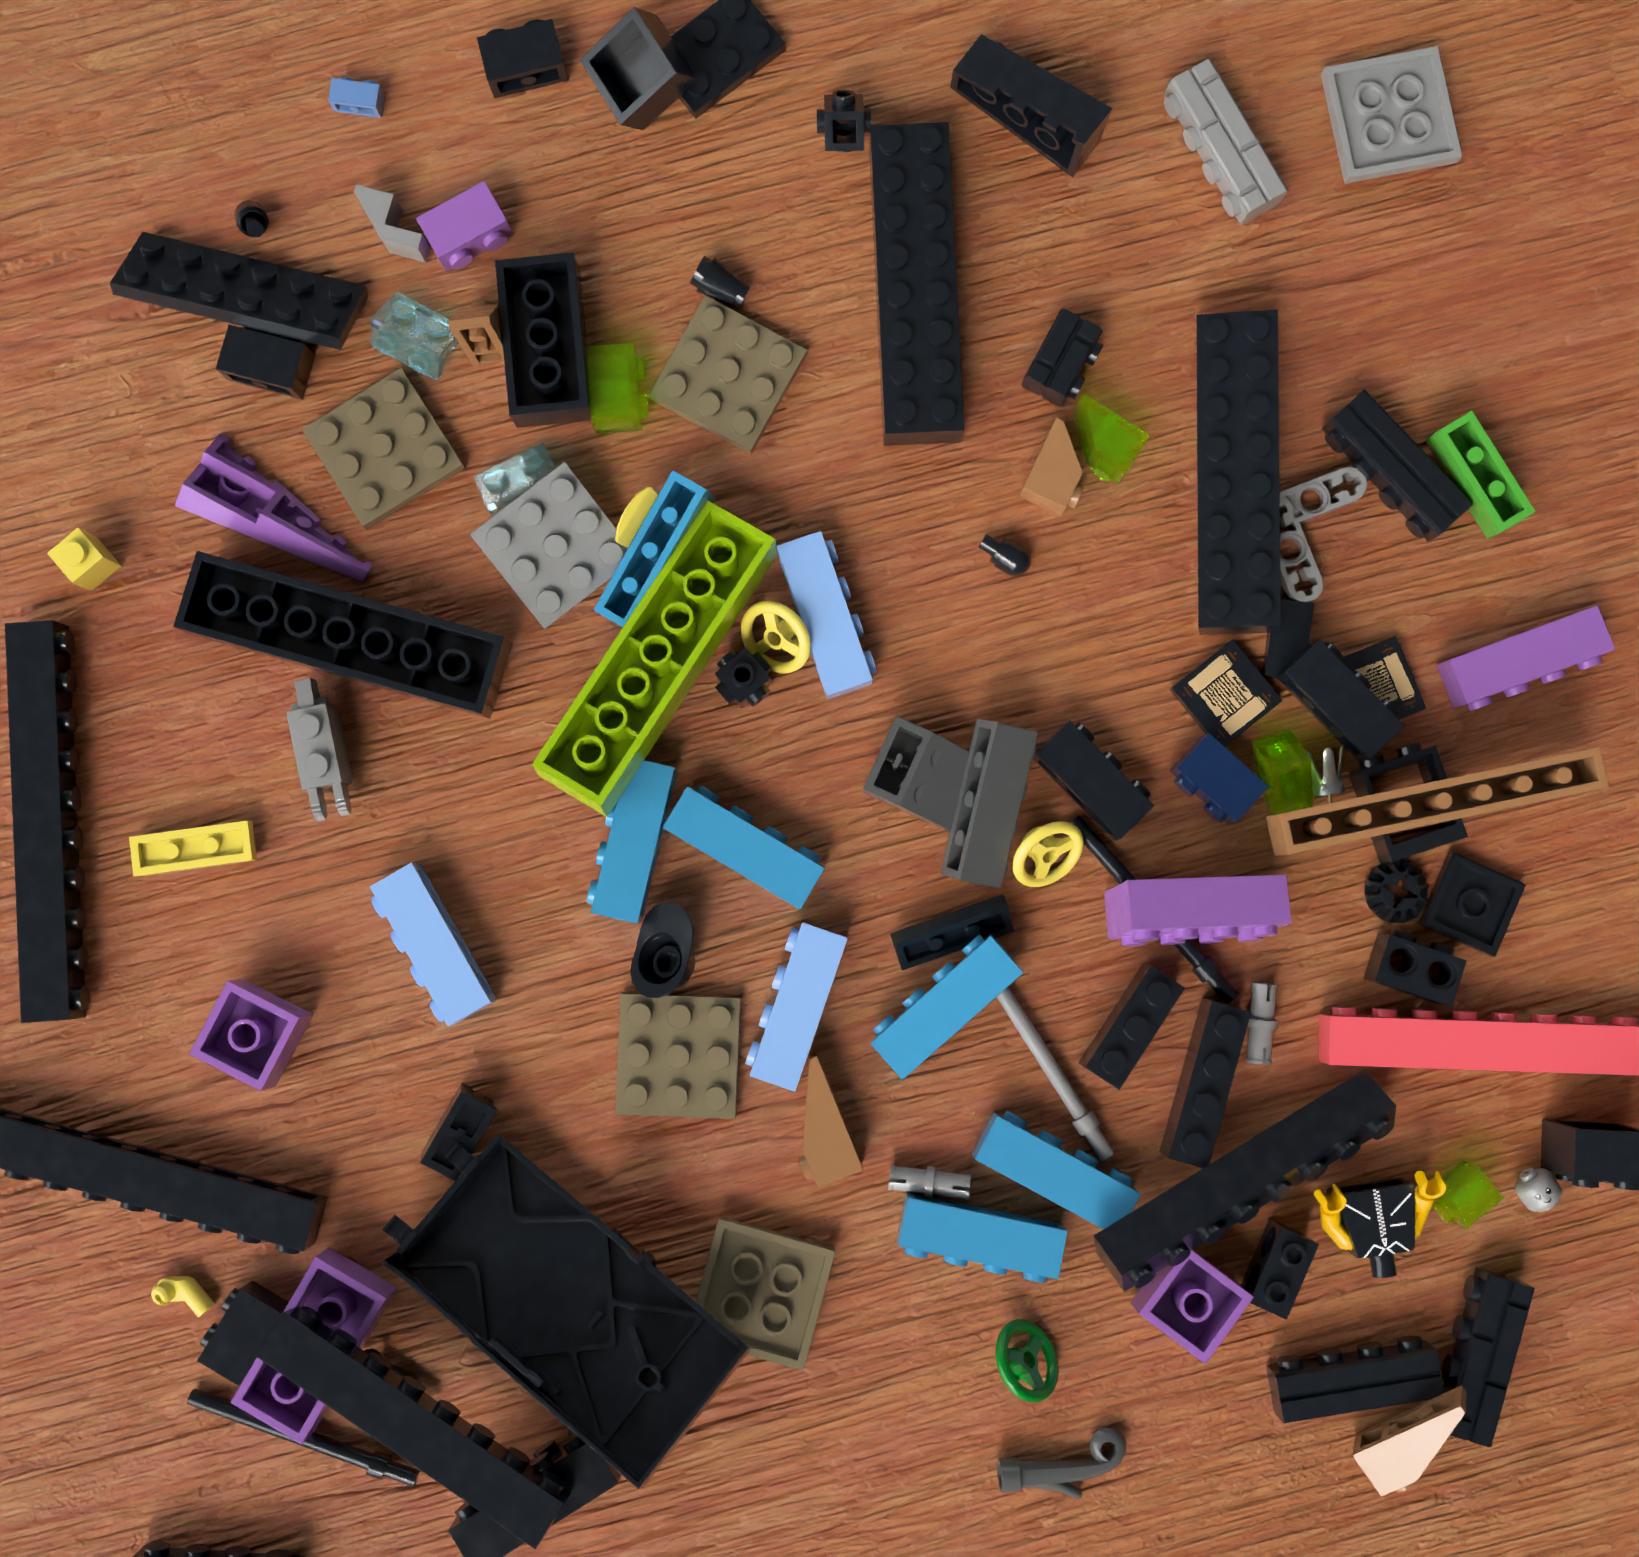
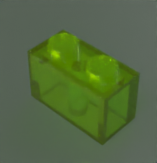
(615, 388)

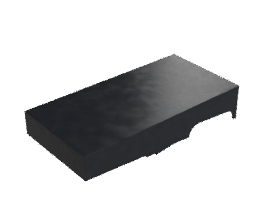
(566, 1308)

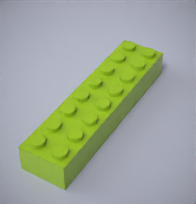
(656, 658)

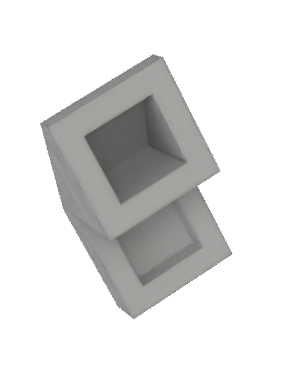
(384, 215)

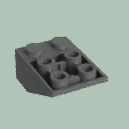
(918, 773)

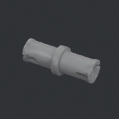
(1261, 1023)
(929, 1182)

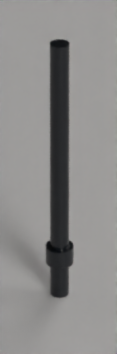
(1203, 966)
(377, 1464)

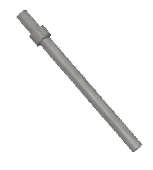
(1084, 1120)

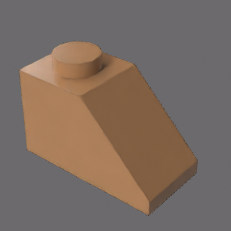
(1055, 473)

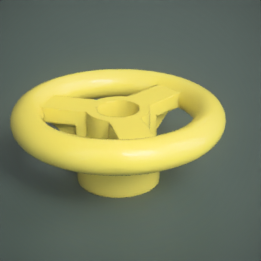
(782, 632)
(1045, 850)

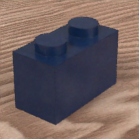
(1217, 780)

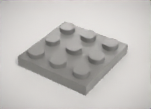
(1391, 115)
(552, 545)

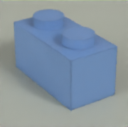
(356, 97)

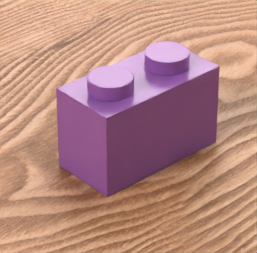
(465, 227)

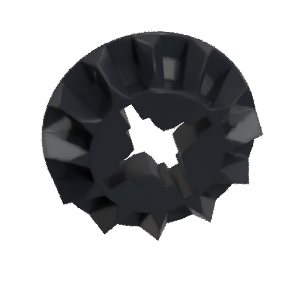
(1381, 900)

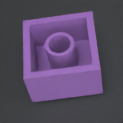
(250, 1034)
(1193, 1304)

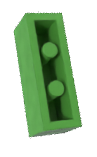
(1480, 474)

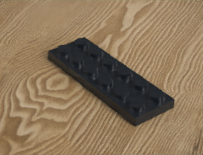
(240, 290)

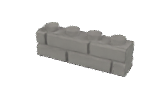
(1224, 142)

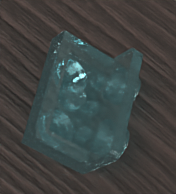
(412, 335)
(512, 477)

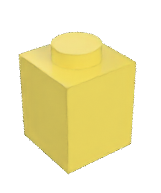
(84, 559)

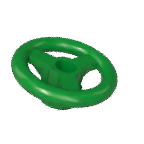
(1022, 1363)

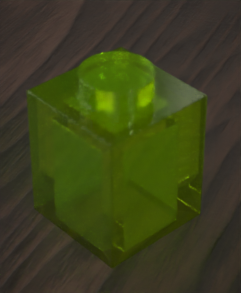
(1466, 1195)

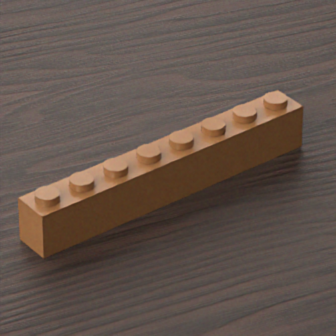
(1437, 801)

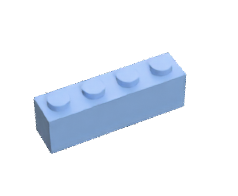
(823, 609)
(432, 943)
(798, 1006)

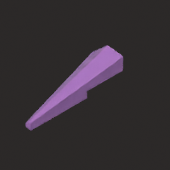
(240, 498)

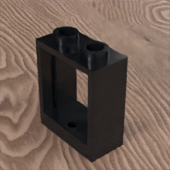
(1431, 770)

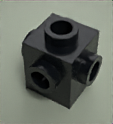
(844, 121)
(743, 692)

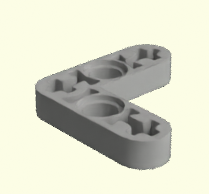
(1295, 514)

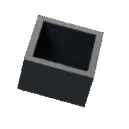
(638, 69)
(1591, 1153)

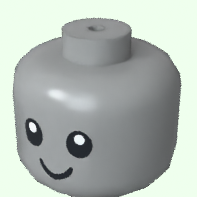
(1538, 1189)

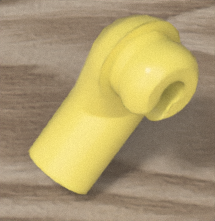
(182, 1289)

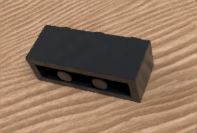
(1341, 700)
(1094, 779)
(1131, 1025)

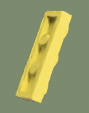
(192, 848)

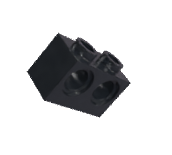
(1413, 974)
(1279, 1268)

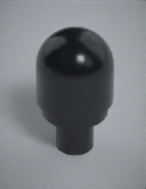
(251, 218)
(1007, 555)

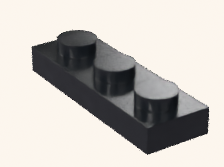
(951, 932)

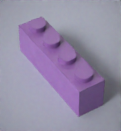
(1525, 657)

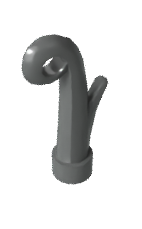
(1057, 1474)

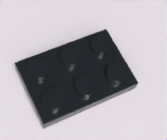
(725, 50)

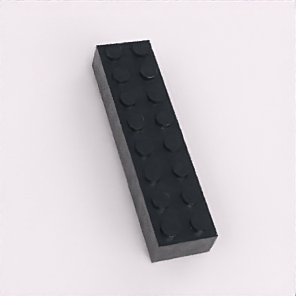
(916, 284)
(1238, 473)
(343, 634)

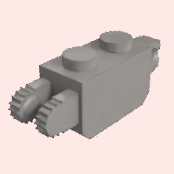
(319, 749)

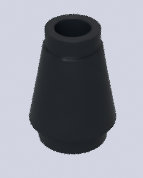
(719, 282)

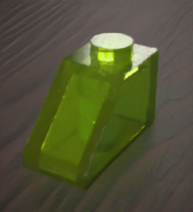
(1107, 439)
(1286, 770)

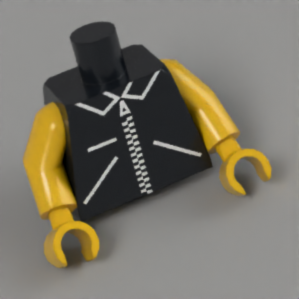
(1379, 1217)

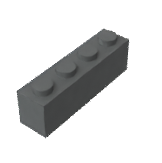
(989, 803)

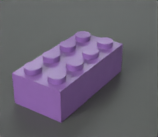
(1197, 909)
(348, 1301)

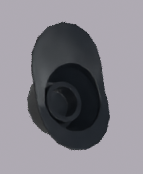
(663, 951)

